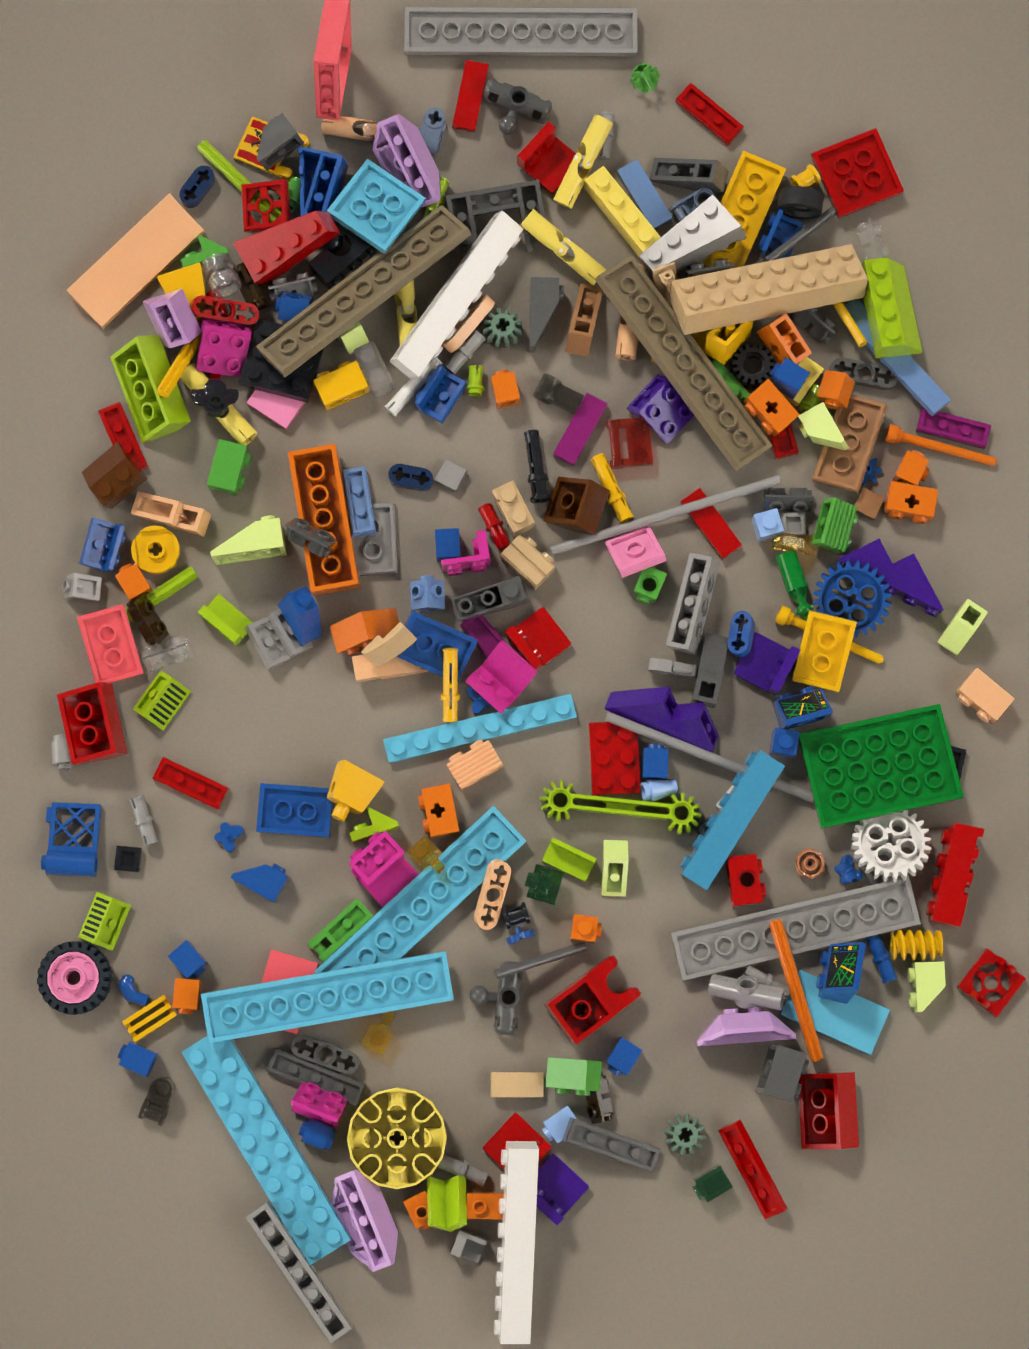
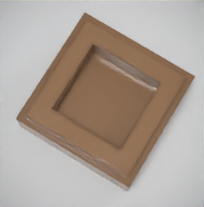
(868, 503)

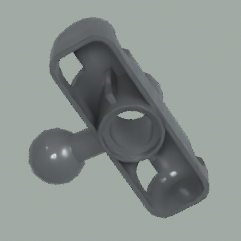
(525, 109)
(480, 995)

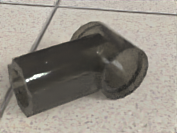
(553, 392)

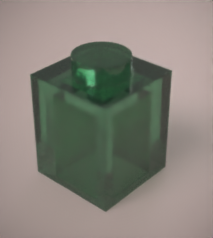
(711, 1184)

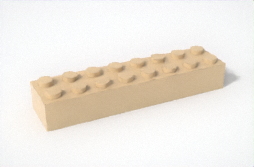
(768, 289)

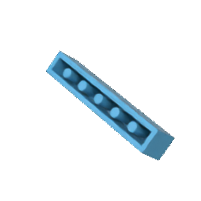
(732, 818)

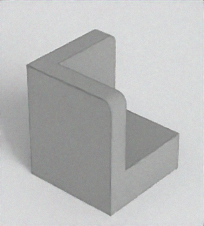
(468, 1246)

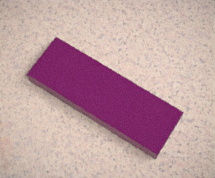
(954, 428)
(580, 429)

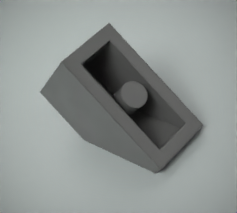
(277, 141)

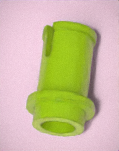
(475, 381)
(811, 399)

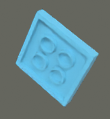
(376, 206)

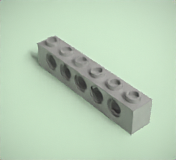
(299, 1273)

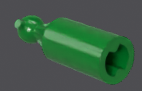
(794, 581)

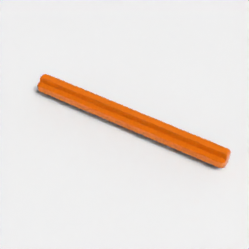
(796, 990)

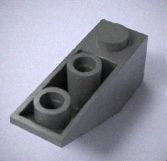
(491, 599)
(710, 670)

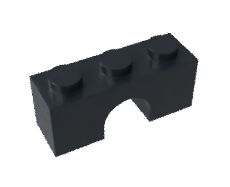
(332, 268)

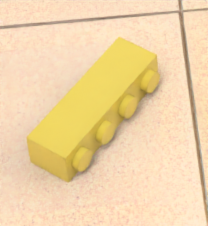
(620, 211)

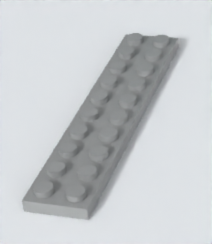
(520, 31)
(806, 923)

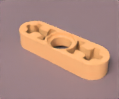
(464, 328)
(503, 878)

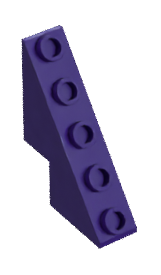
(904, 576)
(660, 711)

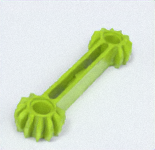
(621, 807)

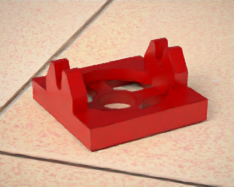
(248, 193)
(1015, 982)

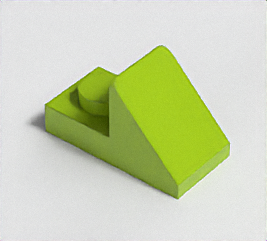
(379, 823)

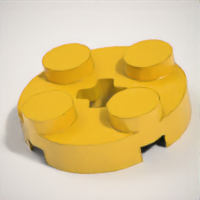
(147, 561)

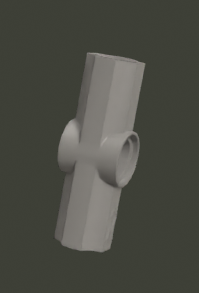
(746, 992)

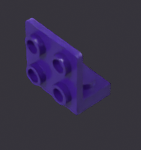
(661, 408)
(766, 664)
(558, 1188)

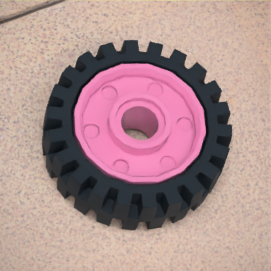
(55, 973)

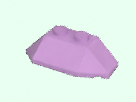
(406, 157)
(744, 1028)
(366, 1219)

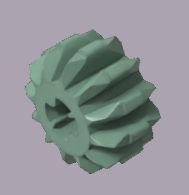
(511, 324)
(692, 1138)

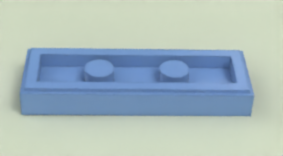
(644, 194)
(359, 502)

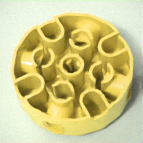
(379, 1156)

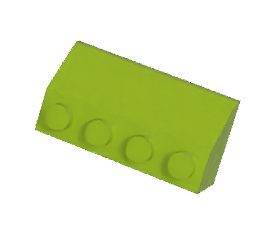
(890, 309)
(140, 370)

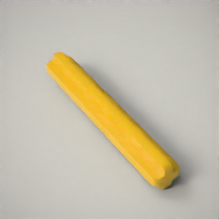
(178, 367)

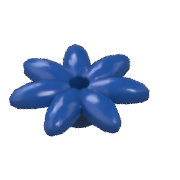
(872, 470)

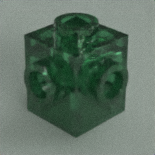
(544, 884)

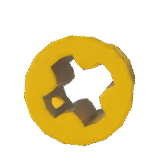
(806, 178)

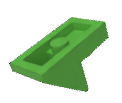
(209, 248)

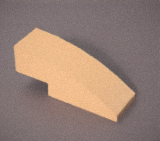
(171, 513)
(396, 667)

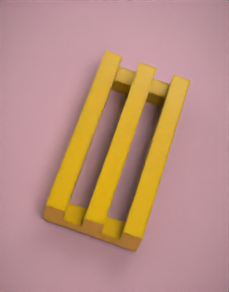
(131, 1029)

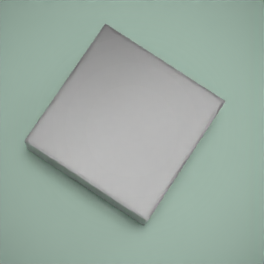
(450, 475)
(794, 523)

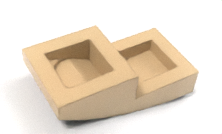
(394, 643)
(517, 1084)

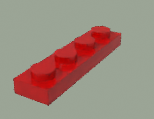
(752, 1169)

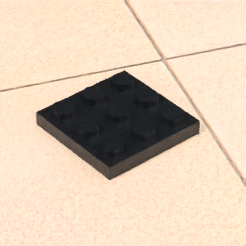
(262, 376)

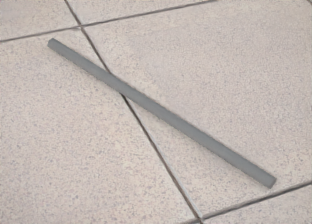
(666, 514)
(700, 753)

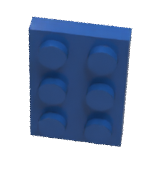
(430, 642)
(294, 810)

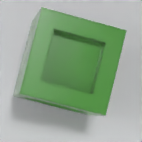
(653, 575)

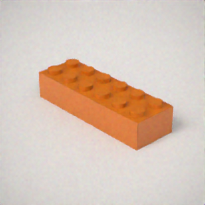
(323, 504)

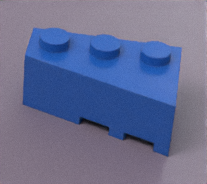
(321, 179)

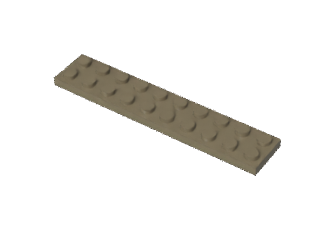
(363, 291)
(683, 363)

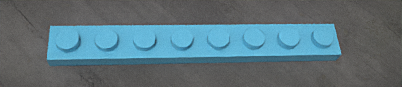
(480, 727)

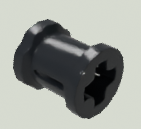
(516, 915)

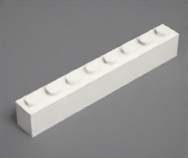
(456, 295)
(517, 1242)

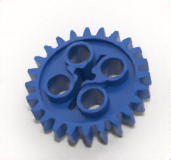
(861, 578)

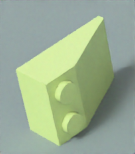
(255, 542)

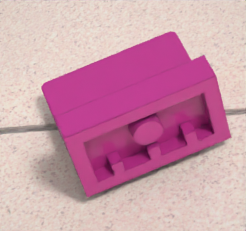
(223, 347)
(475, 563)
(502, 677)
(376, 857)
(390, 882)
(319, 1104)

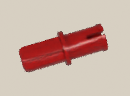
(494, 526)

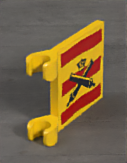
(249, 147)

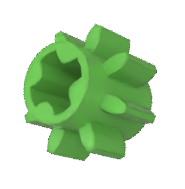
(645, 77)

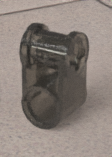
(157, 1102)

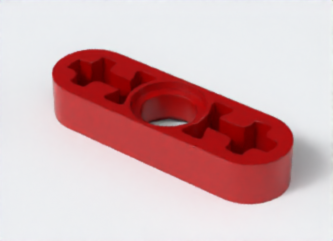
(240, 319)

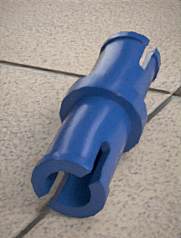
(881, 958)

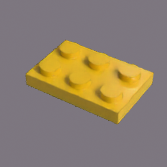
(824, 650)

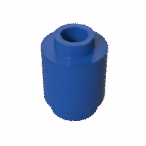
(317, 1134)

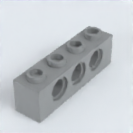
(693, 604)

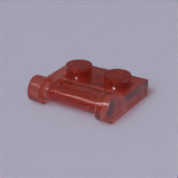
(638, 443)

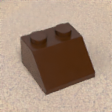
(113, 476)
(576, 505)

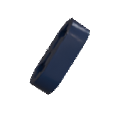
(201, 190)
(409, 483)

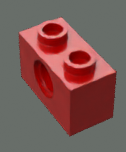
(740, 894)

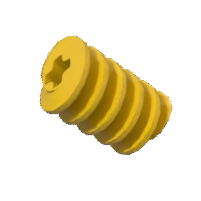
(916, 944)

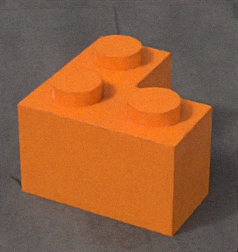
(361, 628)

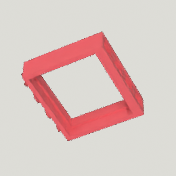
(331, 60)

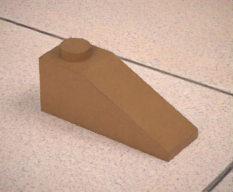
(584, 320)

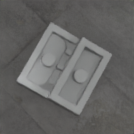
(275, 640)

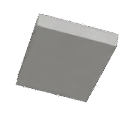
(378, 552)

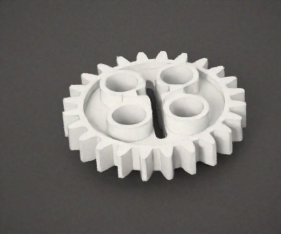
(899, 862)

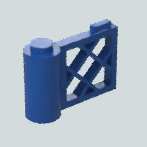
(72, 859)

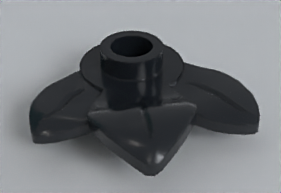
(214, 397)

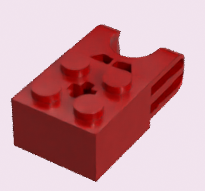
(598, 1002)

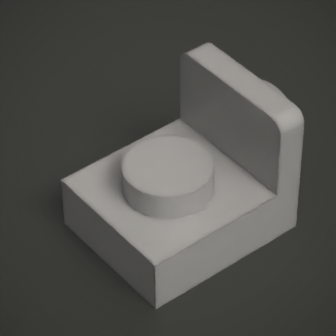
(82, 587)

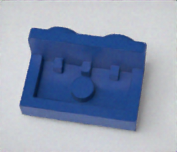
(781, 230)
(439, 394)
(102, 545)

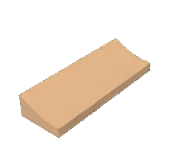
(135, 261)

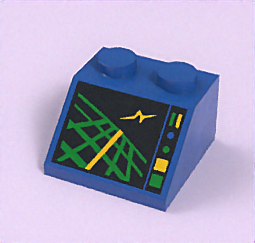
(801, 708)
(841, 971)

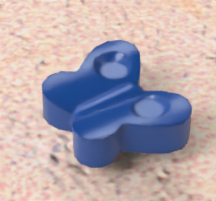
(479, 702)
(228, 834)
(846, 871)
(520, 935)

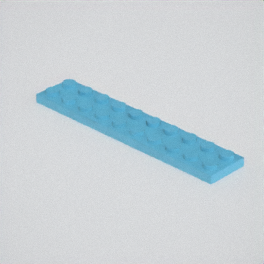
(430, 895)
(327, 997)
(267, 1147)

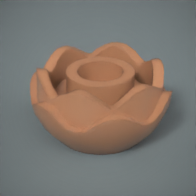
(815, 858)

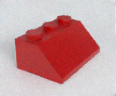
(92, 723)
(828, 1111)

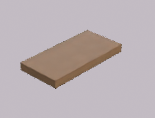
(860, 429)

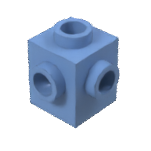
(427, 594)

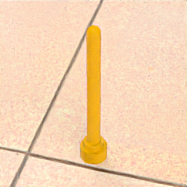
(786, 617)

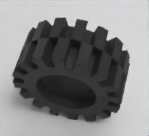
(754, 351)

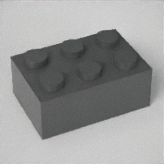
(782, 1073)

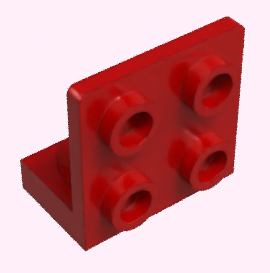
(546, 158)
(538, 639)
(514, 1130)

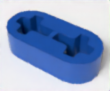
(746, 634)

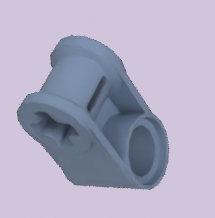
(432, 133)
(687, 205)

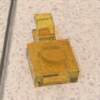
(789, 542)
(426, 854)
(379, 1036)

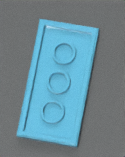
(852, 1023)

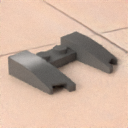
(519, 195)

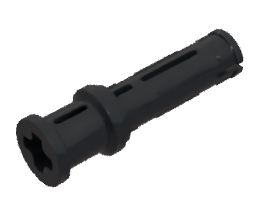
(537, 477)

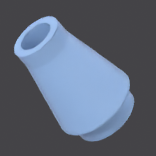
(657, 789)

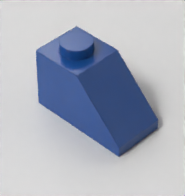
(302, 615)
(263, 880)

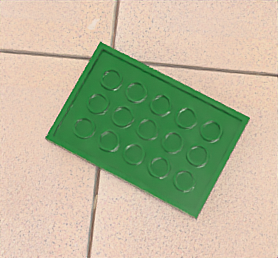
(880, 766)

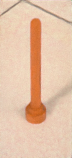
(896, 435)

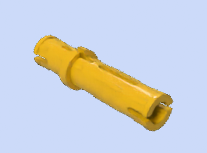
(615, 496)
(450, 655)

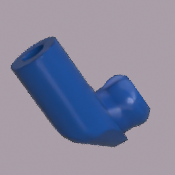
(129, 992)

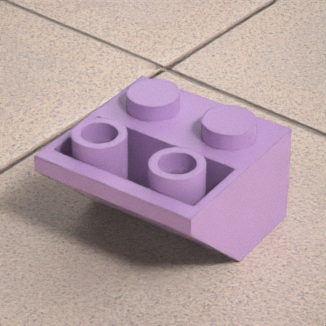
(172, 318)

